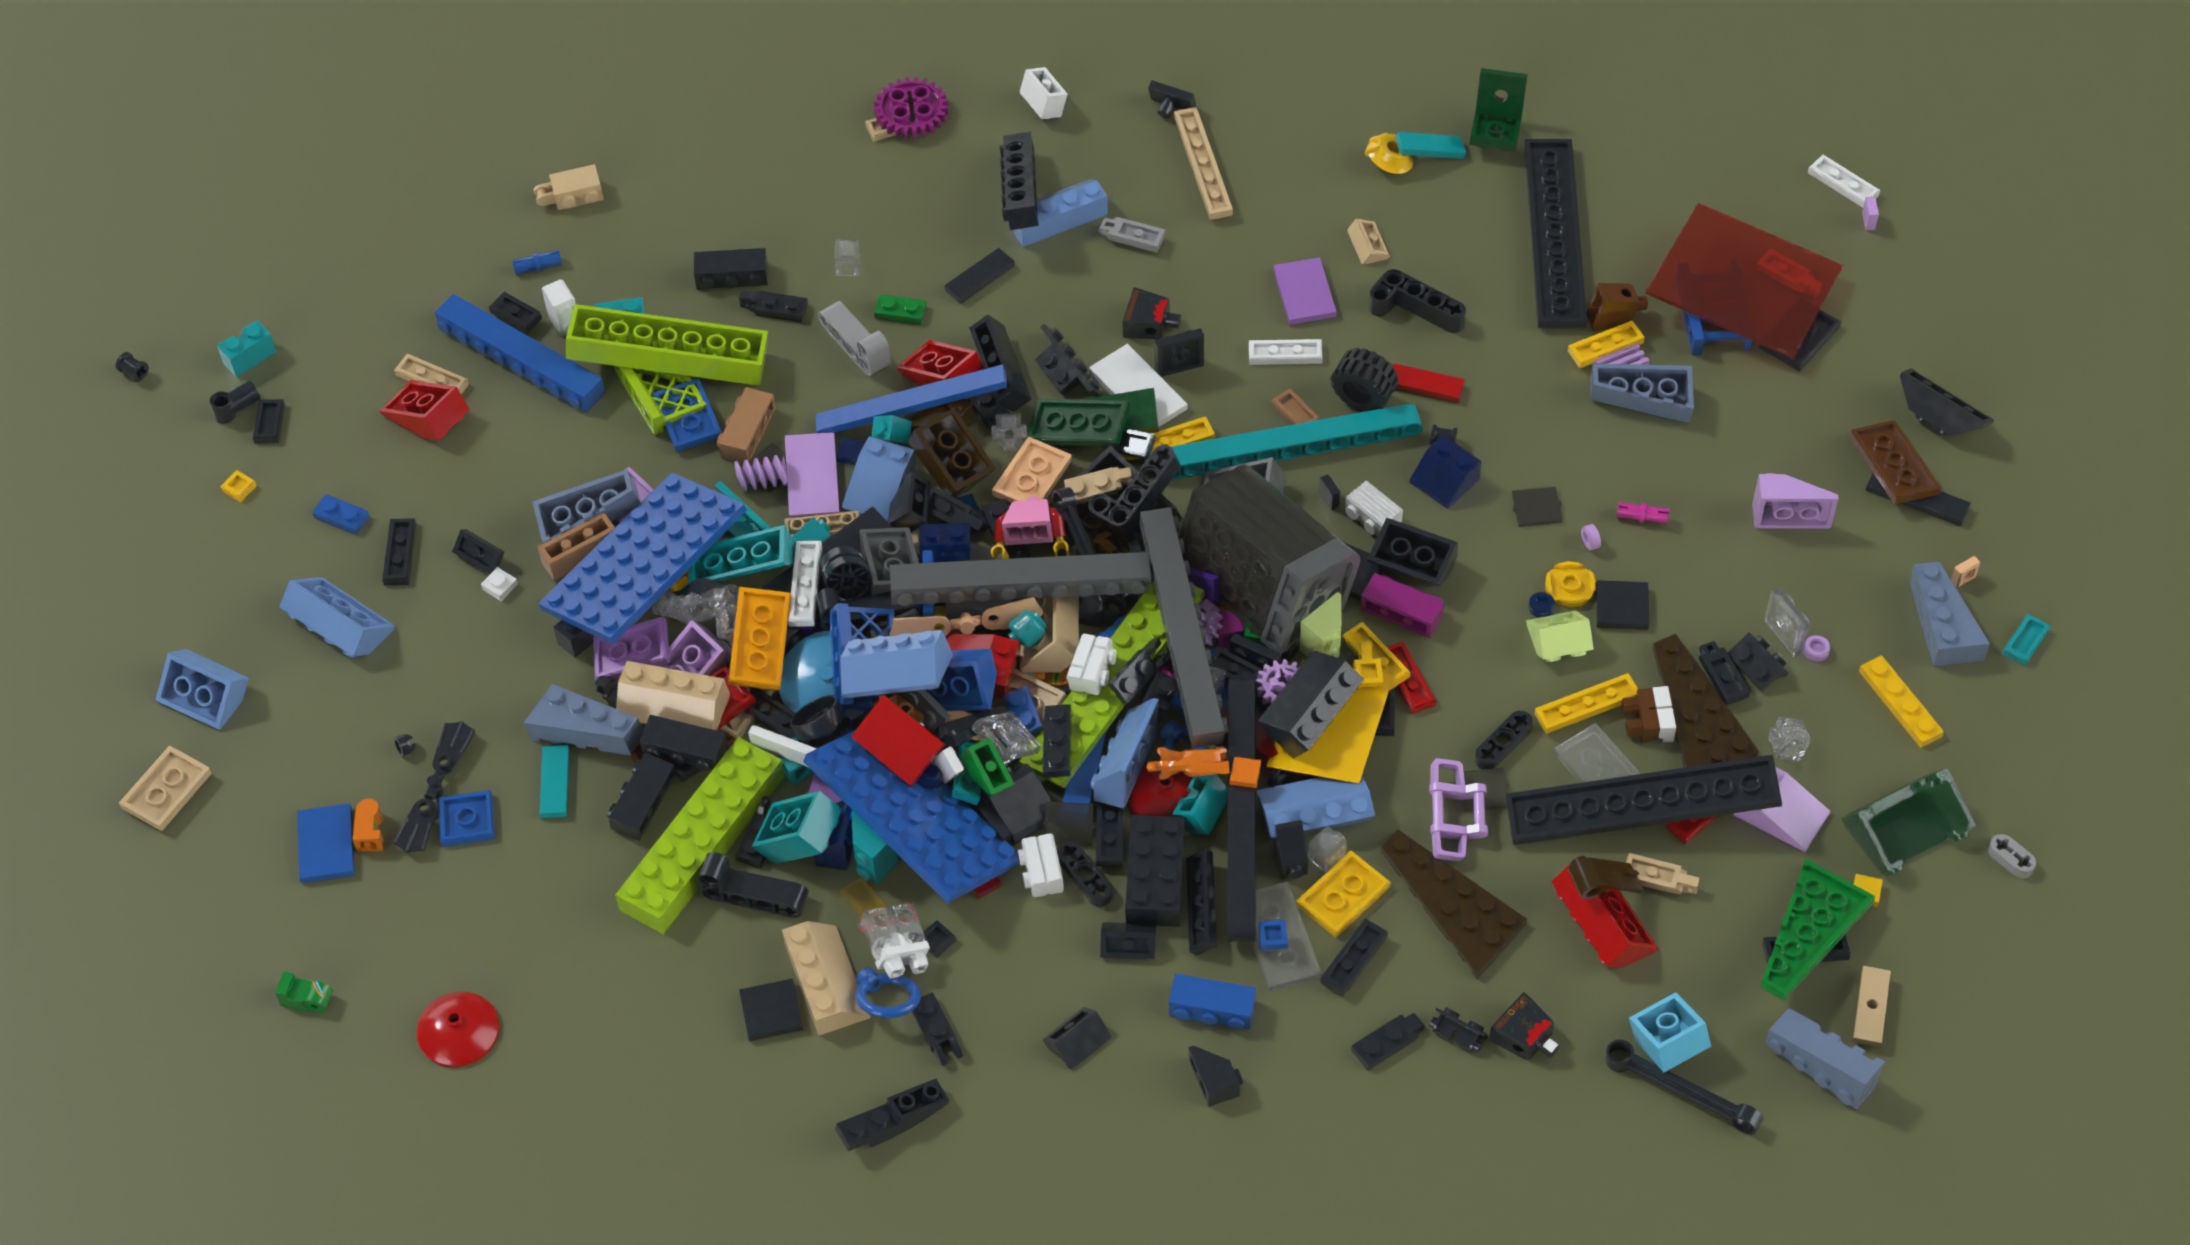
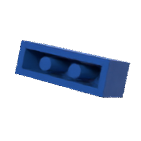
(1212, 1001)

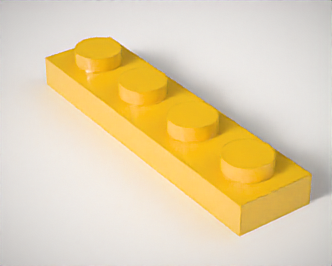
(1901, 701)
(1585, 703)

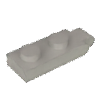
(1132, 233)

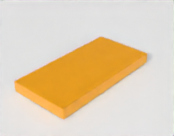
(759, 638)

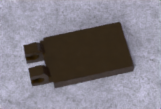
(1099, 535)

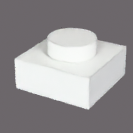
(499, 584)

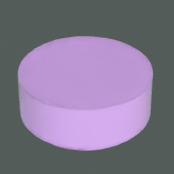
(1591, 537)
(1816, 648)

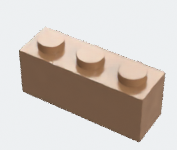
(746, 425)
(570, 548)

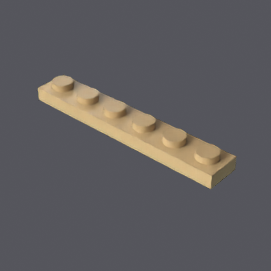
(1203, 163)

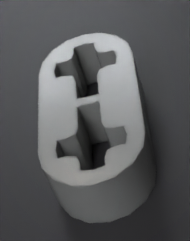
(2012, 856)

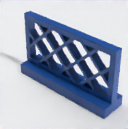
(840, 635)

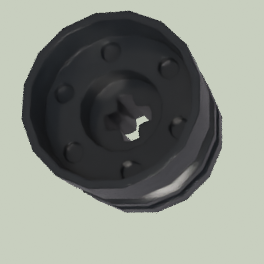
(821, 721)

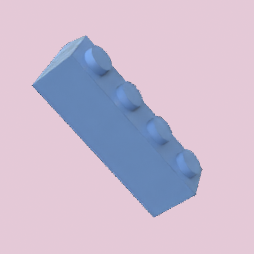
(1065, 211)
(335, 615)
(894, 663)
(1126, 754)
(1316, 803)

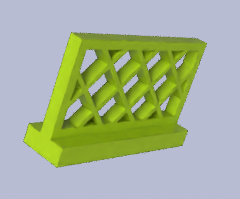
(647, 404)

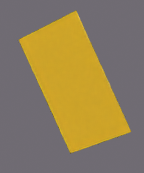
(1345, 742)

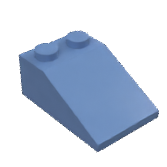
(878, 476)

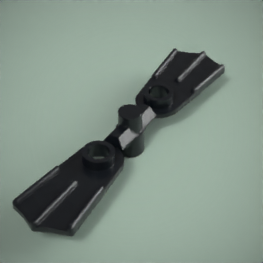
(418, 824)

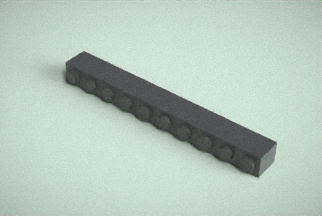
(1019, 578)
(1182, 629)

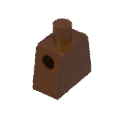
(1614, 305)

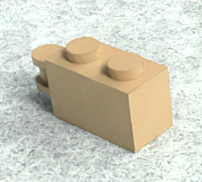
(570, 188)

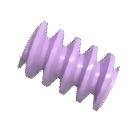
(761, 473)

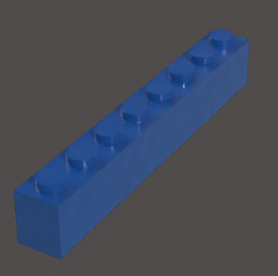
(519, 353)

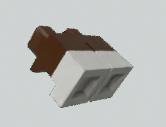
(1653, 714)

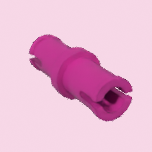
(1643, 512)

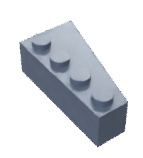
(574, 506)

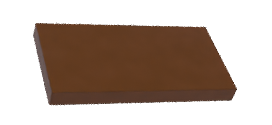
(1894, 462)

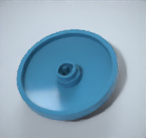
(809, 674)

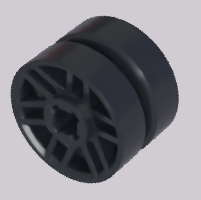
(845, 571)

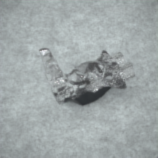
(701, 602)

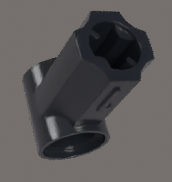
(226, 404)

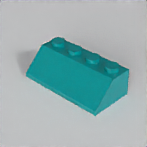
(745, 555)

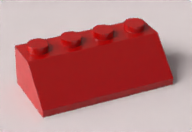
(1606, 923)

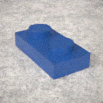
(340, 514)
(1024, 708)

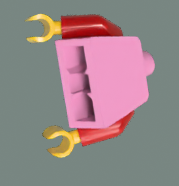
(1029, 523)

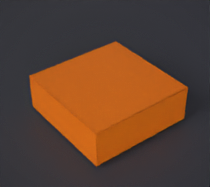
(1245, 772)

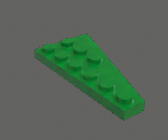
(1814, 922)

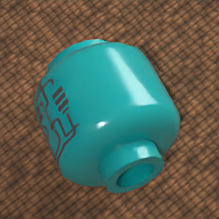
(1027, 628)

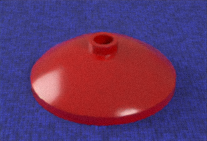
(1153, 798)
(461, 1041)

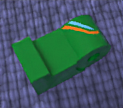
(303, 993)

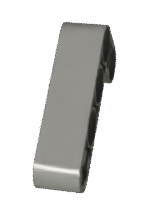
(866, 349)

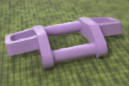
(1455, 791)

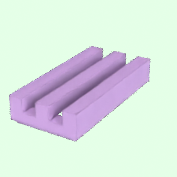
(1625, 356)

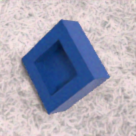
(1273, 935)

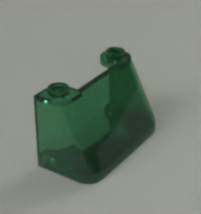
(1910, 821)

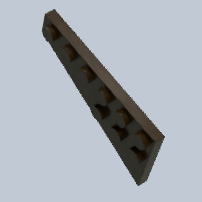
(1703, 722)
(1460, 908)

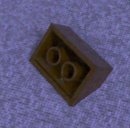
(951, 453)

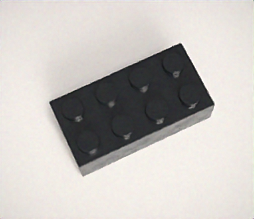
(1155, 870)

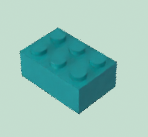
(797, 827)

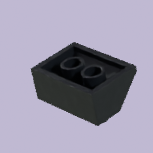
(1414, 552)

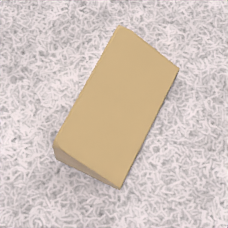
(1367, 241)

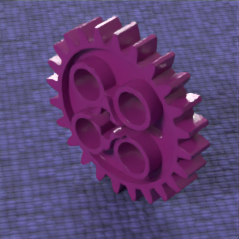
(893, 109)

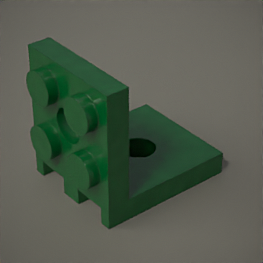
(1497, 118)

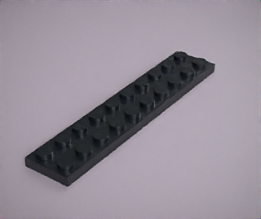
(1555, 234)
(1643, 799)

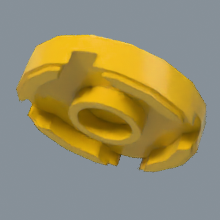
(1570, 584)

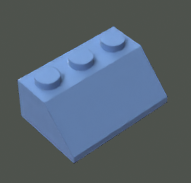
(201, 688)

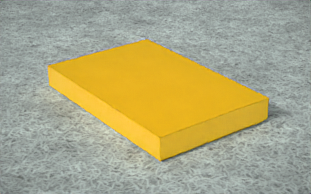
(1343, 893)

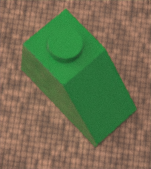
(986, 767)

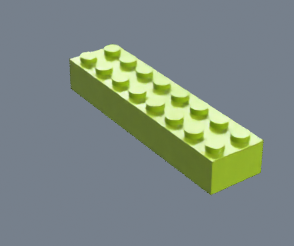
(666, 344)
(706, 824)

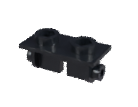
(1468, 1034)

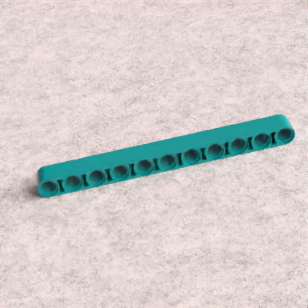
(1299, 439)

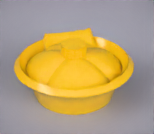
(1386, 154)

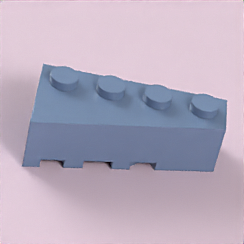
(1645, 388)
(1945, 618)
(577, 720)
(1825, 1058)

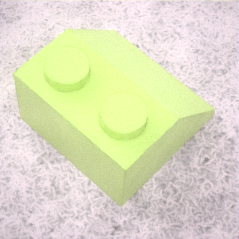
(1323, 628)
(1560, 635)

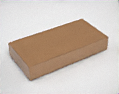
(1293, 408)

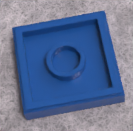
(466, 818)

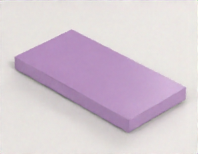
(811, 474)

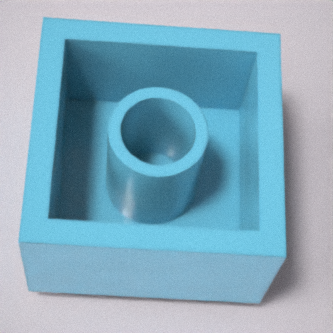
(1670, 1032)

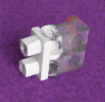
(896, 939)

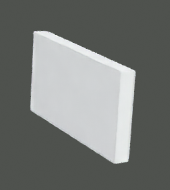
(1128, 372)

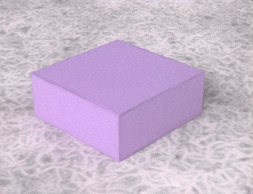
(1870, 213)

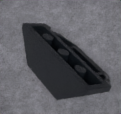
(1939, 406)

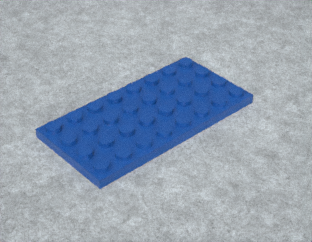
(642, 557)
(924, 826)

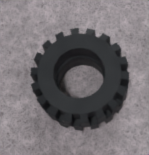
(1364, 380)

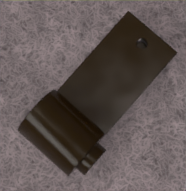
(1597, 875)

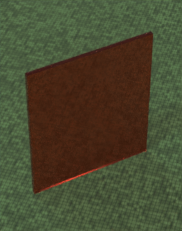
(1744, 280)

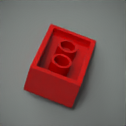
(939, 362)
(426, 408)
(1004, 652)

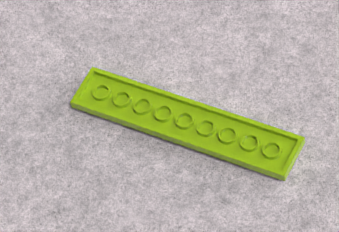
(1095, 713)

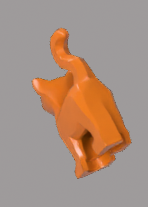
(1192, 762)

